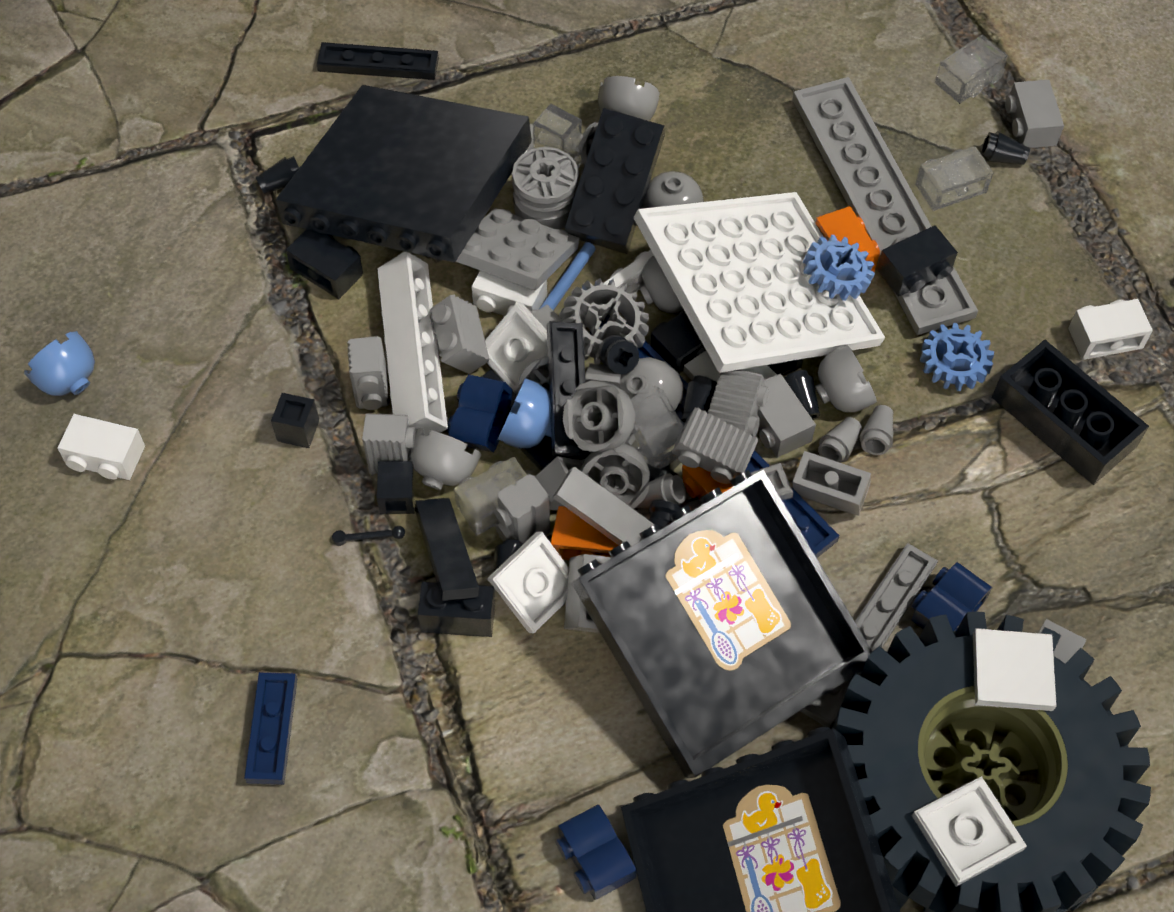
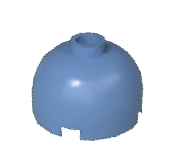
(62, 366)
(528, 417)

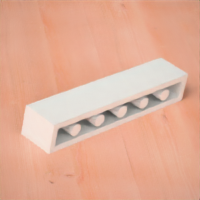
(411, 343)

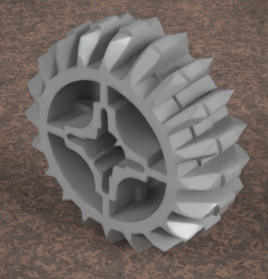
(584, 306)

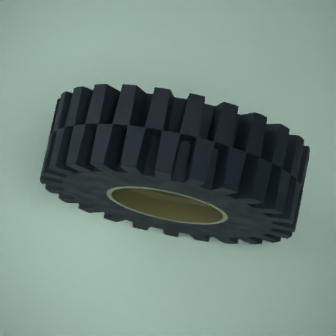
(1086, 775)

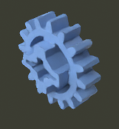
(838, 267)
(957, 356)

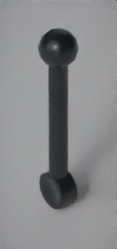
(340, 538)

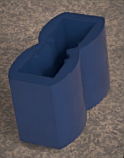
(480, 412)
(954, 594)
(596, 852)

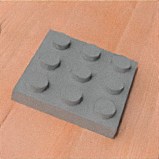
(517, 248)

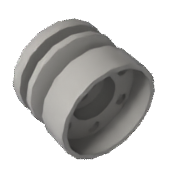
(545, 186)

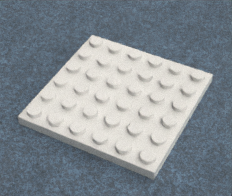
(745, 282)

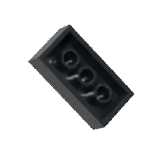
(615, 180)
(1069, 411)

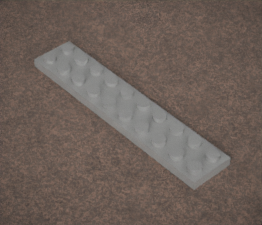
(878, 193)

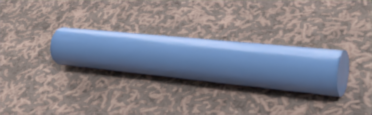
(569, 276)

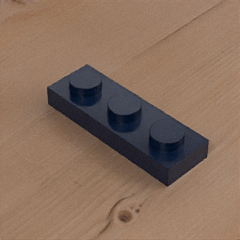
(271, 728)

